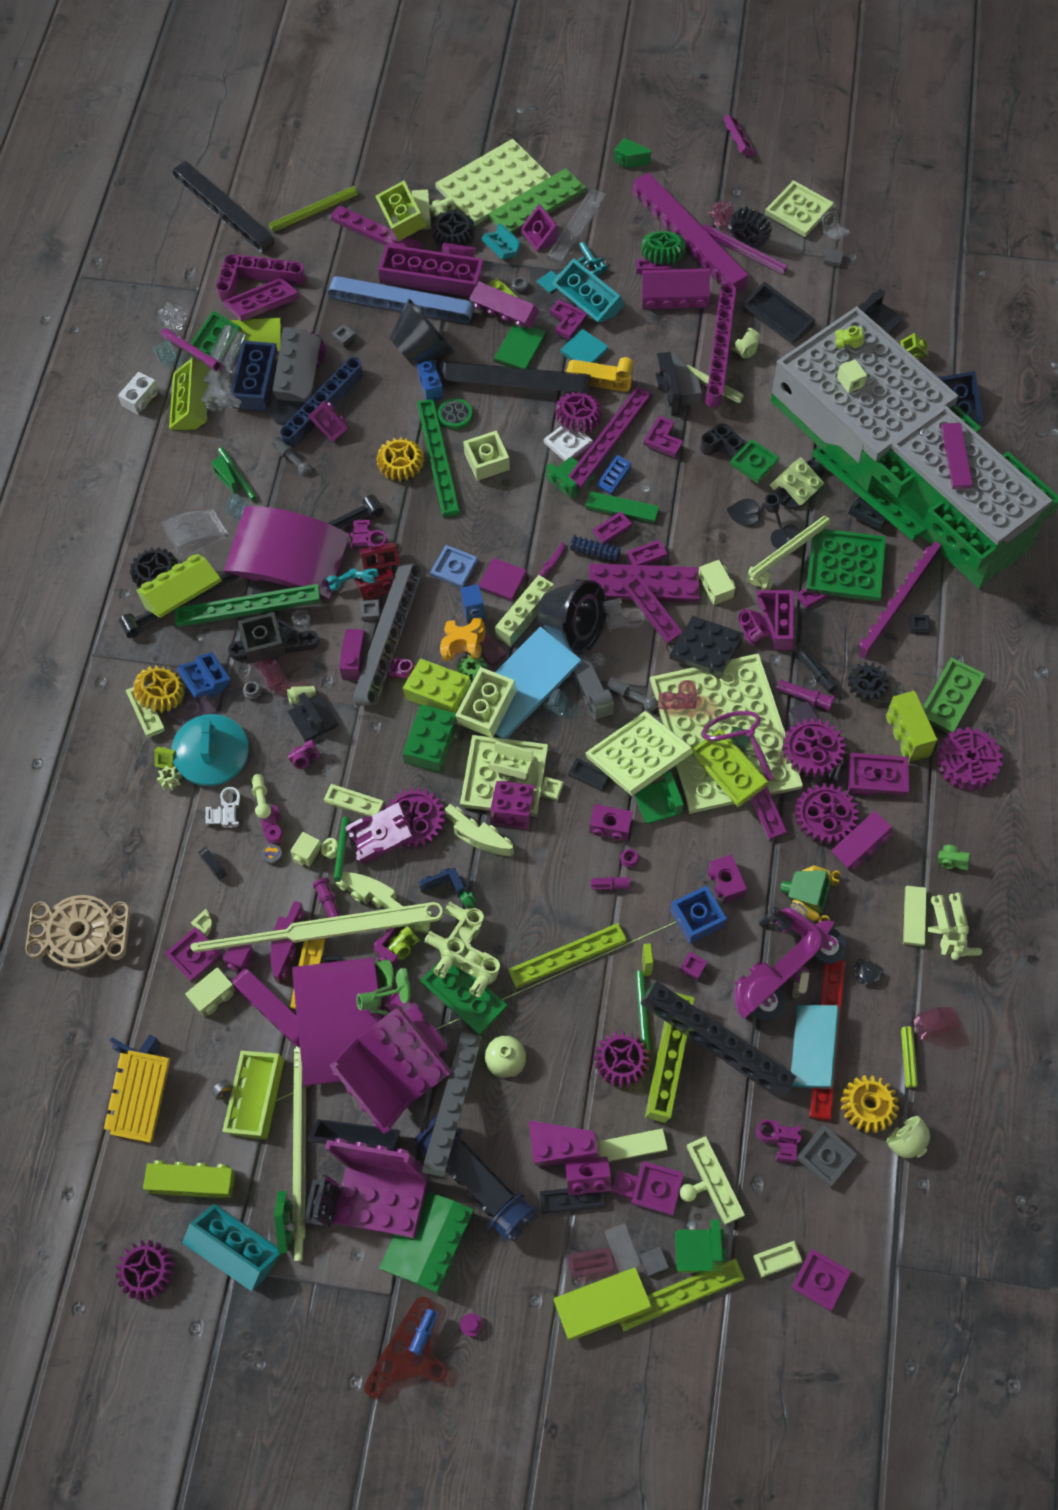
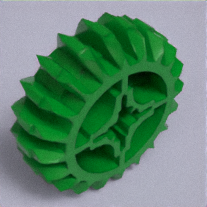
(663, 247)

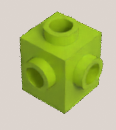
(916, 346)

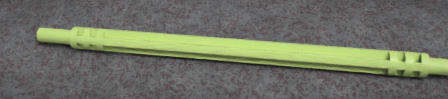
(299, 1158)

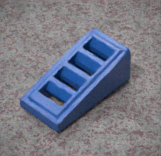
(620, 465)

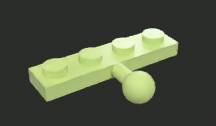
(713, 1180)

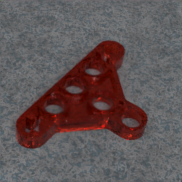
(402, 1362)

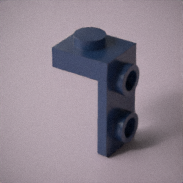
(444, 876)
(150, 1046)

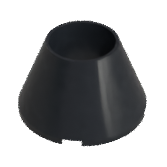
(418, 337)
(574, 614)

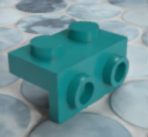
(502, 242)

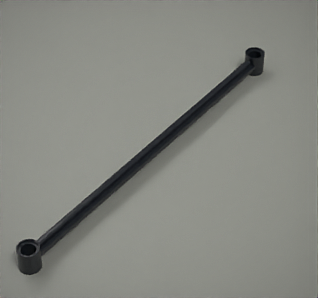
(371, 506)

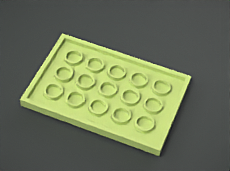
(492, 180)

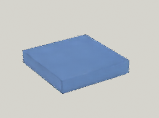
(454, 566)

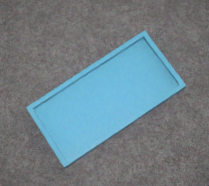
(537, 670)

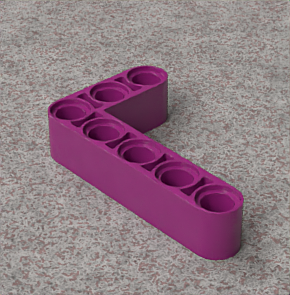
(255, 268)

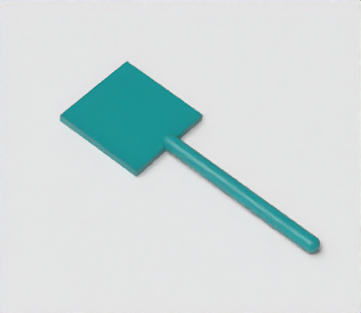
(547, 279)

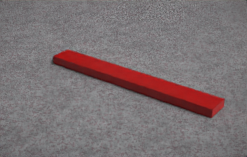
(831, 995)

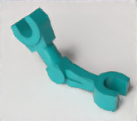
(367, 575)

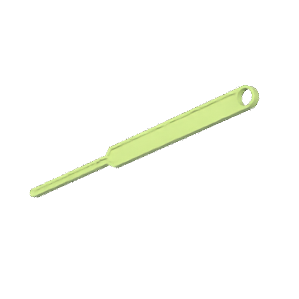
(332, 927)

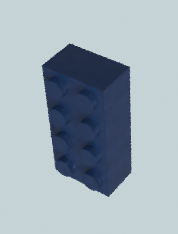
(255, 374)

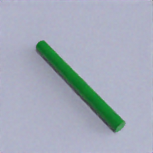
(237, 474)
(341, 850)
(642, 1010)

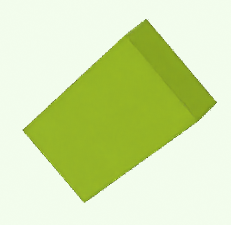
(647, 959)

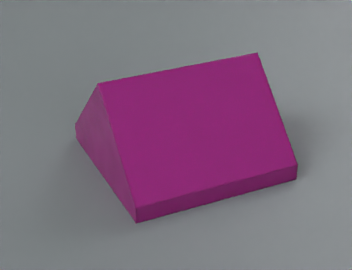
(540, 229)

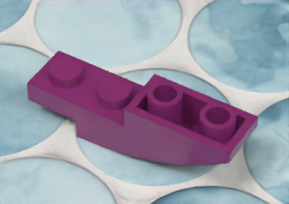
(285, 950)

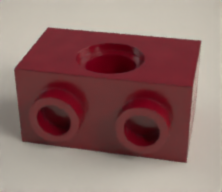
(379, 556)

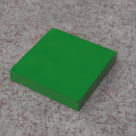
(754, 461)

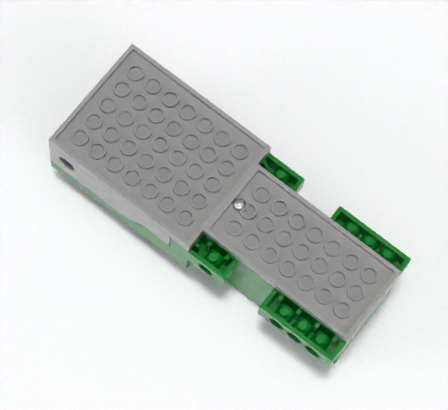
(894, 441)

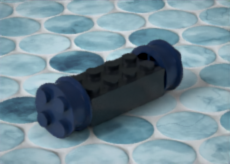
(508, 1211)

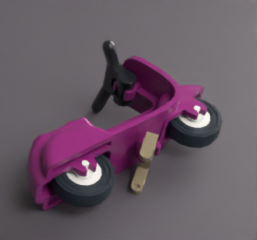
(760, 990)

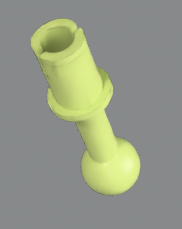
(260, 790)

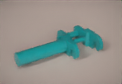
(592, 262)

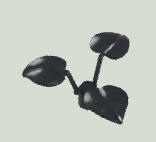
(746, 510)

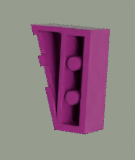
(778, 615)
(863, 841)
(557, 1144)

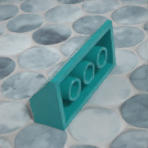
(588, 292)
(231, 1246)

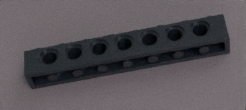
(718, 1040)

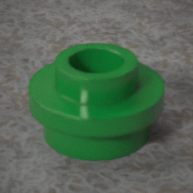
(468, 899)

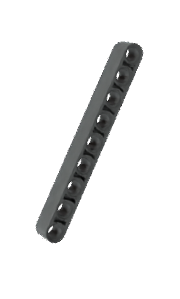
(387, 635)

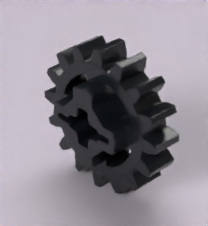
(868, 681)

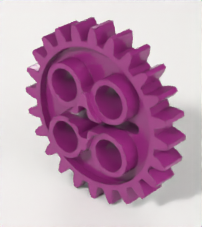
(805, 760)
(430, 819)
(815, 825)

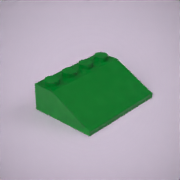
(437, 1241)

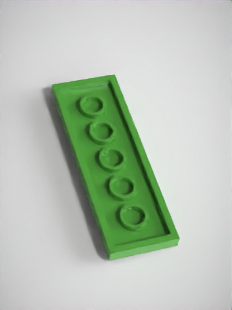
(550, 194)

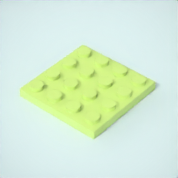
(639, 753)
(481, 782)

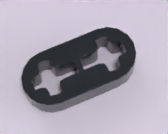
(212, 863)

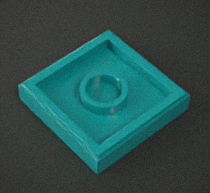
(584, 348)

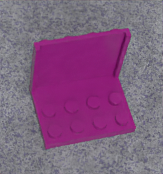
(389, 1068)
(379, 1188)

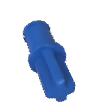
(423, 1332)

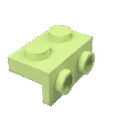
(511, 760)

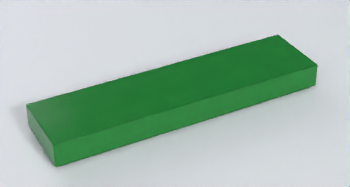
(630, 508)

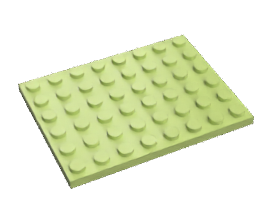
(738, 689)

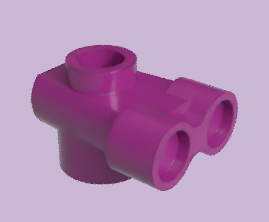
(400, 668)
(301, 755)

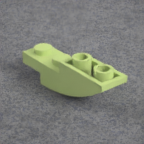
(482, 837)
(366, 889)

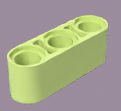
(422, 200)

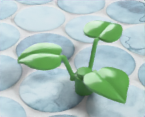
(373, 999)

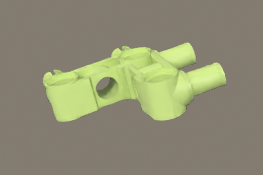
(467, 957)

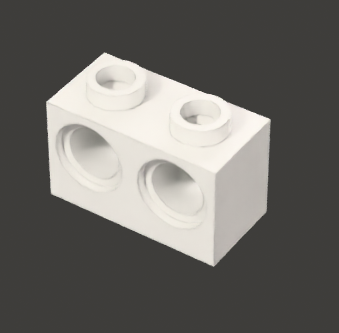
(138, 393)

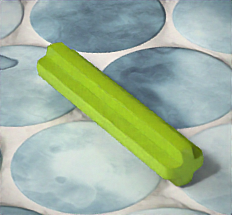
(909, 1057)

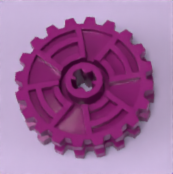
(969, 759)

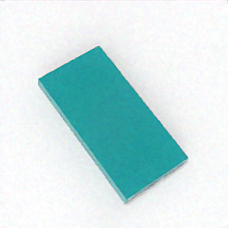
(815, 1046)

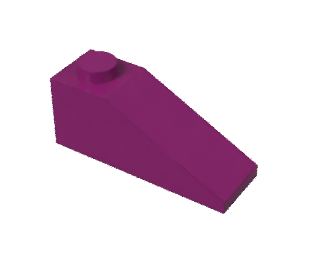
(352, 654)

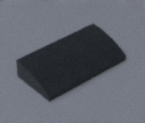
(779, 313)
(331, 1130)

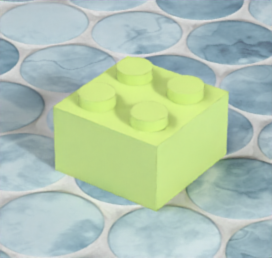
(486, 455)

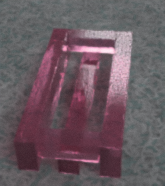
(572, 1266)

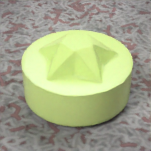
(329, 848)

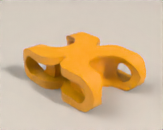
(462, 639)

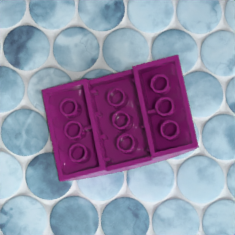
(286, 549)
(330, 1014)

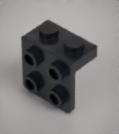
(880, 313)
(322, 1202)

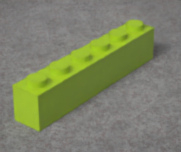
(666, 1071)

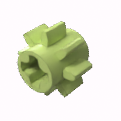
(169, 778)

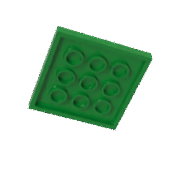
(846, 564)

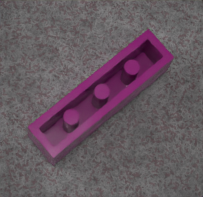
(504, 305)

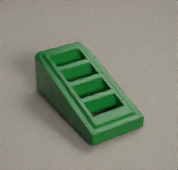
(223, 473)

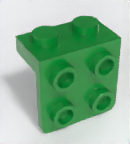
(559, 477)
(700, 1249)

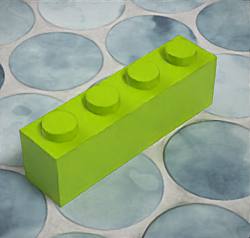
(189, 1180)

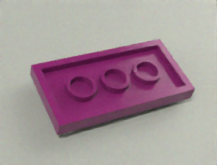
(261, 299)

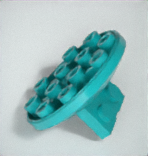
(210, 750)

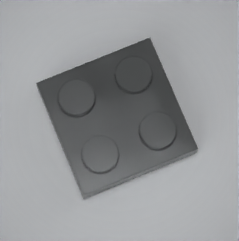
(826, 1156)

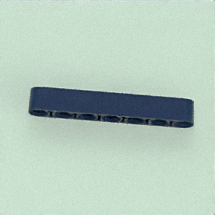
(330, 392)

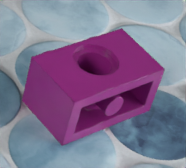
(604, 814)
(727, 868)
(588, 1175)

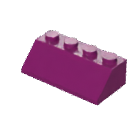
(675, 288)

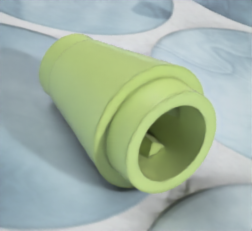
(295, 691)

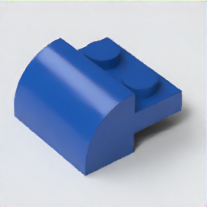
(204, 676)

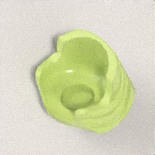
(748, 345)

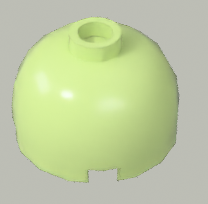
(505, 1057)
(910, 1139)

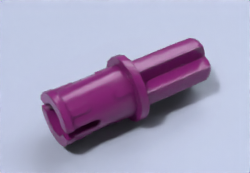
(610, 883)

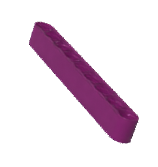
(720, 345)

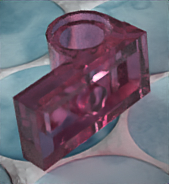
(679, 700)

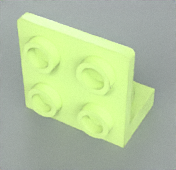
(798, 481)

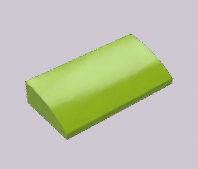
(261, 330)
(253, 1095)

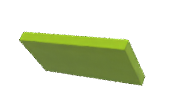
(730, 769)
(602, 1304)

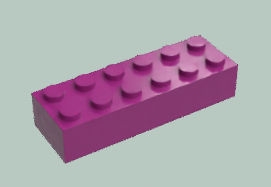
(430, 270)

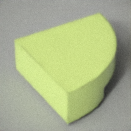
(203, 923)

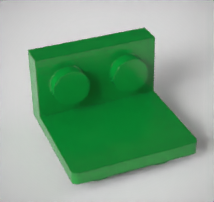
(659, 800)

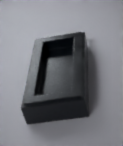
(588, 774)

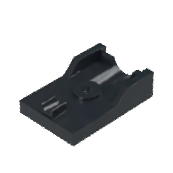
(667, 381)

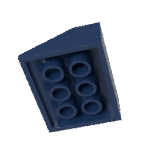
(968, 395)

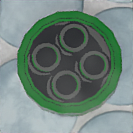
(455, 413)

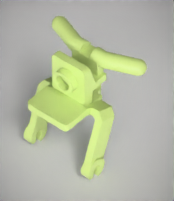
(952, 943)

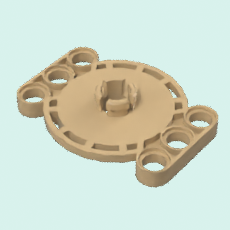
(66, 919)

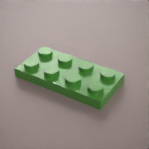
(952, 695)

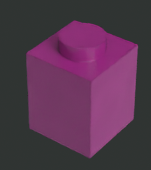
(238, 957)

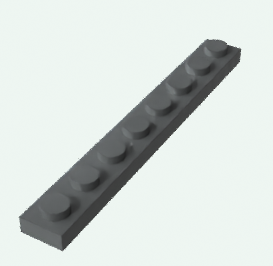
(452, 1105)

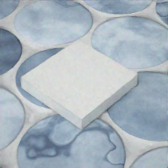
(568, 443)

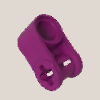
(753, 626)

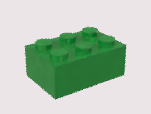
(430, 738)

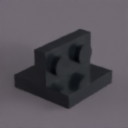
(312, 717)

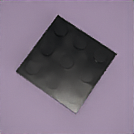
(706, 646)

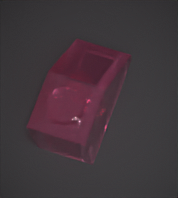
(270, 673)
(935, 1021)

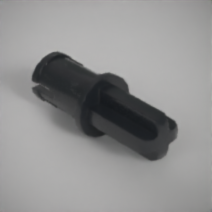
(833, 777)

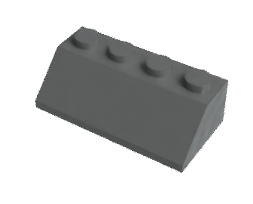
(296, 365)

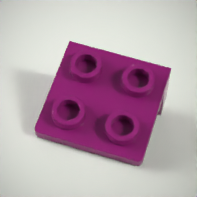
(511, 805)

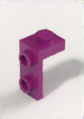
(380, 947)

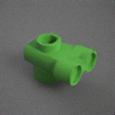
(950, 858)

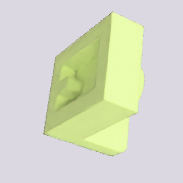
(762, 581)

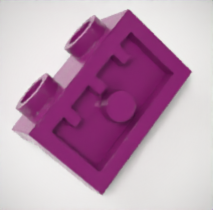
(329, 421)

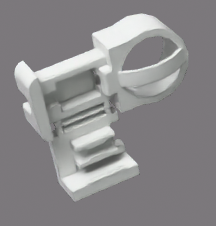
(228, 813)

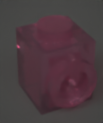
(721, 213)

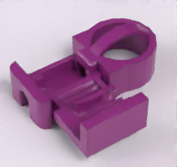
(364, 537)
(786, 1139)

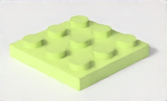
(799, 208)

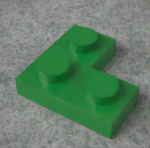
(281, 1220)

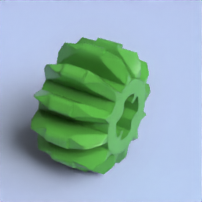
(470, 666)

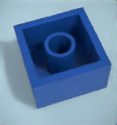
(698, 914)

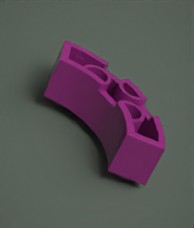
(416, 1016)

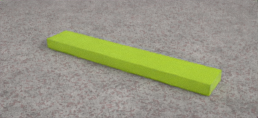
(567, 955)
(687, 1292)

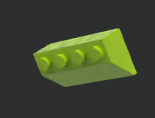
(188, 388)
(178, 585)

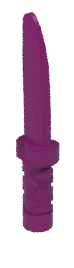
(548, 566)

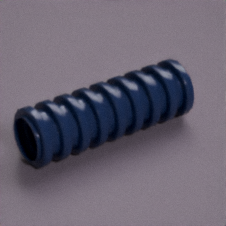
(595, 548)

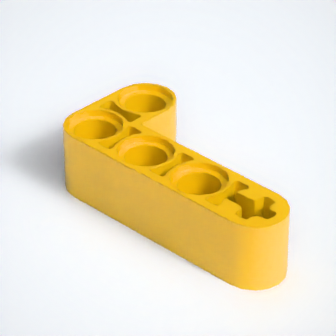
(606, 376)

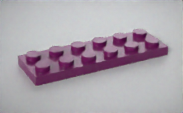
(665, 582)

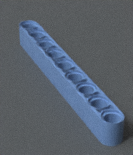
(396, 298)

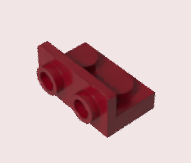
(380, 587)

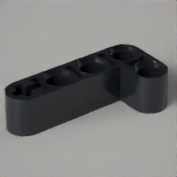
(722, 438)

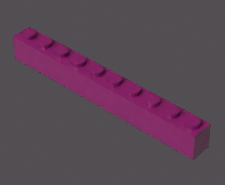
(697, 240)

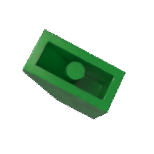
(631, 154)

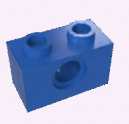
(429, 380)
(472, 603)

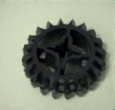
(750, 227)
(453, 228)
(150, 565)

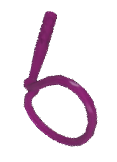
(749, 733)

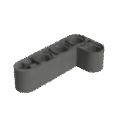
(596, 698)

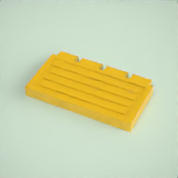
(139, 1095)

